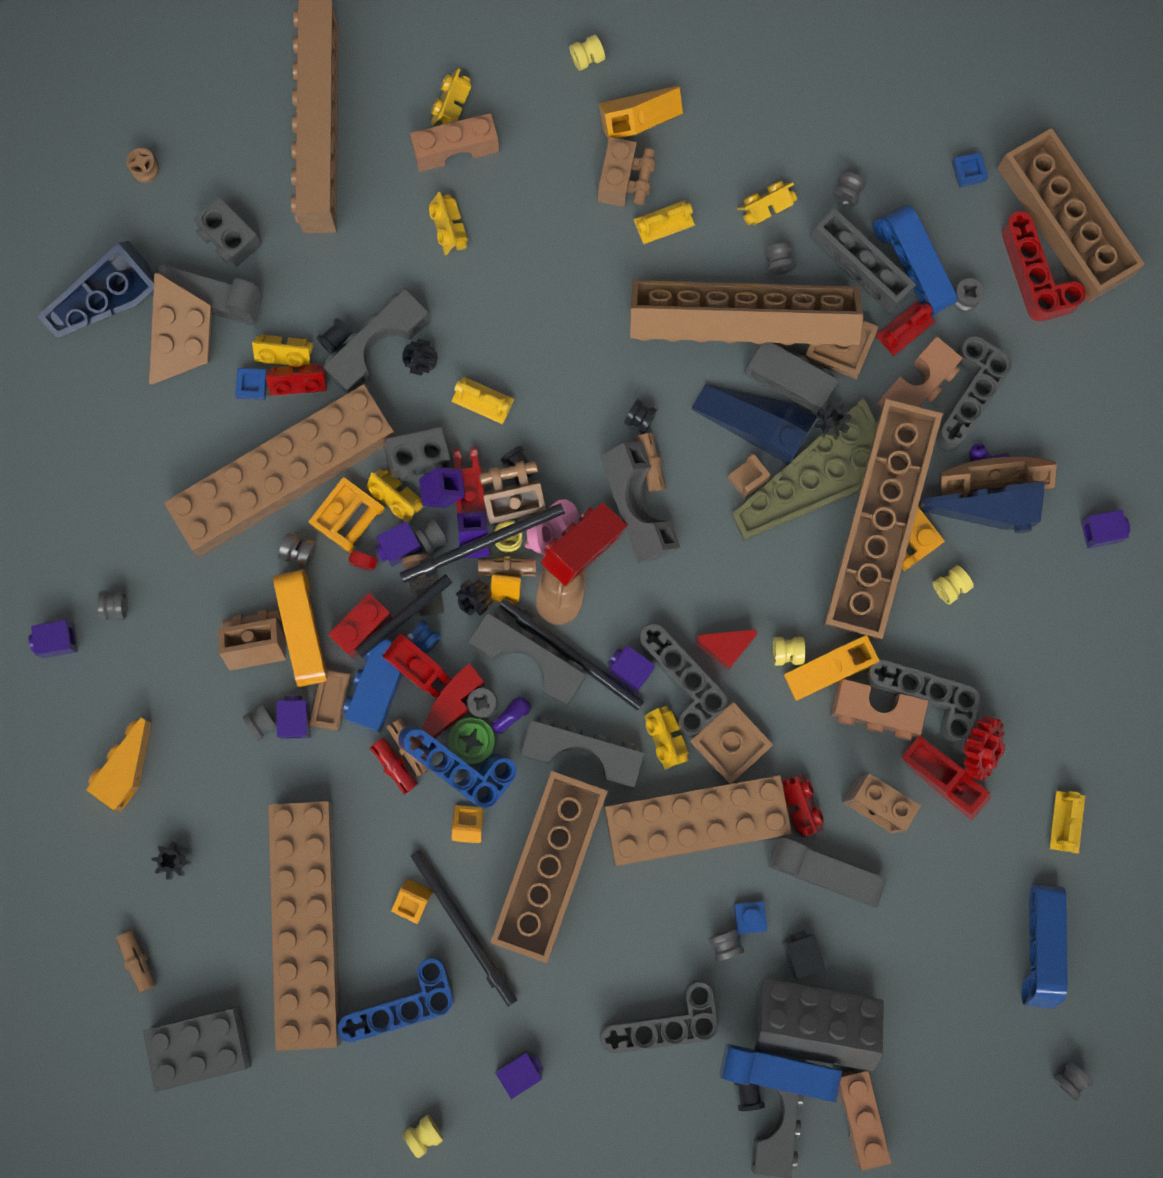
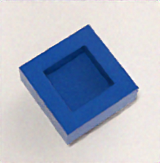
(970, 169)
(251, 384)
(750, 917)

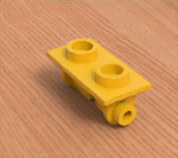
(454, 89)
(757, 206)
(443, 212)
(664, 222)
(271, 350)
(482, 400)
(402, 503)
(669, 750)
(1067, 821)

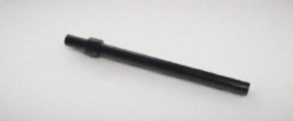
(430, 565)
(526, 620)
(496, 977)

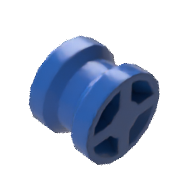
(424, 637)

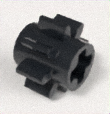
(419, 357)
(828, 426)
(474, 597)
(162, 860)

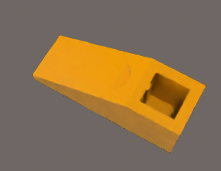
(639, 112)
(831, 668)
(122, 773)

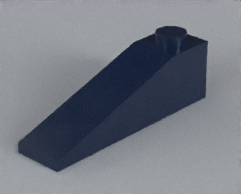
(107, 288)
(762, 421)
(1007, 509)

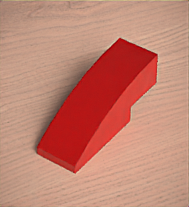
(449, 704)
(946, 778)

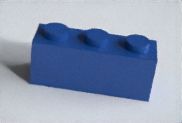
(374, 690)

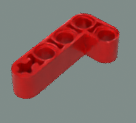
(1037, 266)

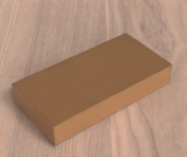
(330, 701)

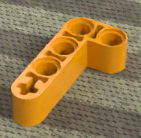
(300, 627)

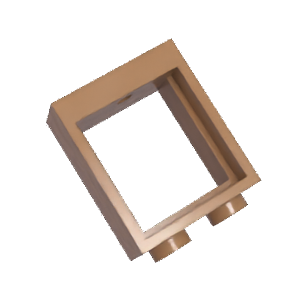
(891, 808)

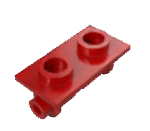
(906, 328)
(284, 380)
(809, 815)

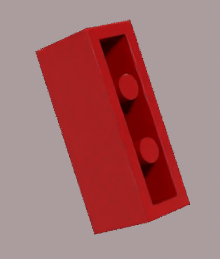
(582, 543)

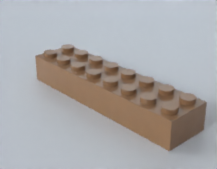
(316, 116)
(746, 313)
(279, 471)
(883, 519)
(304, 926)

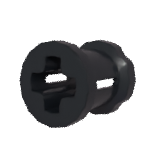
(334, 336)
(513, 456)
(749, 1097)

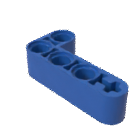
(916, 256)
(451, 763)
(1048, 975)
(395, 1007)
(780, 1073)

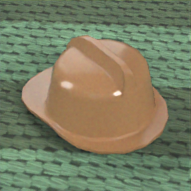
(559, 603)

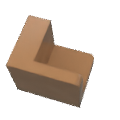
(749, 476)

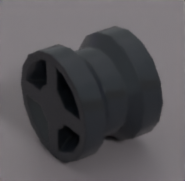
(640, 416)

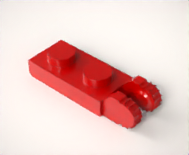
(472, 484)
(415, 665)

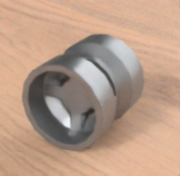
(297, 550)

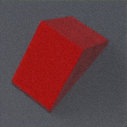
(726, 646)

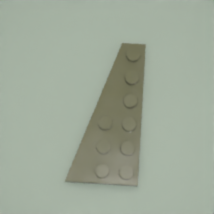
(814, 479)

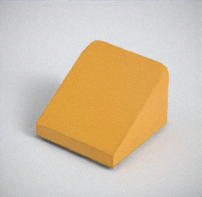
(505, 587)
(467, 823)
(412, 900)

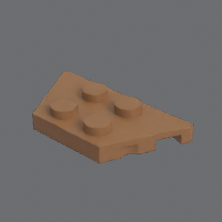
(178, 330)

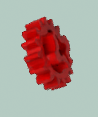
(984, 748)

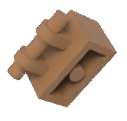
(617, 172)
(513, 500)
(252, 640)

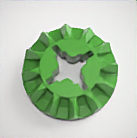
(465, 728)

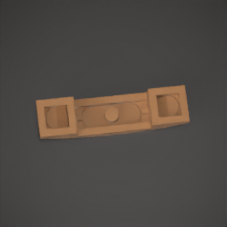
(997, 473)

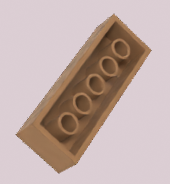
(1070, 215)
(697, 820)
(549, 867)

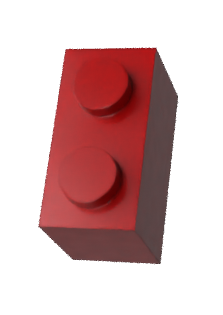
(360, 625)

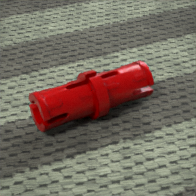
(393, 765)

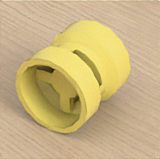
(587, 52)
(505, 545)
(950, 586)
(788, 650)
(423, 1136)

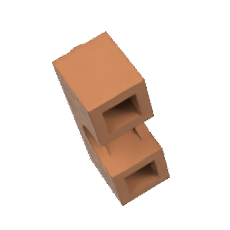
(470, 135)
(936, 364)
(853, 705)
(864, 1122)

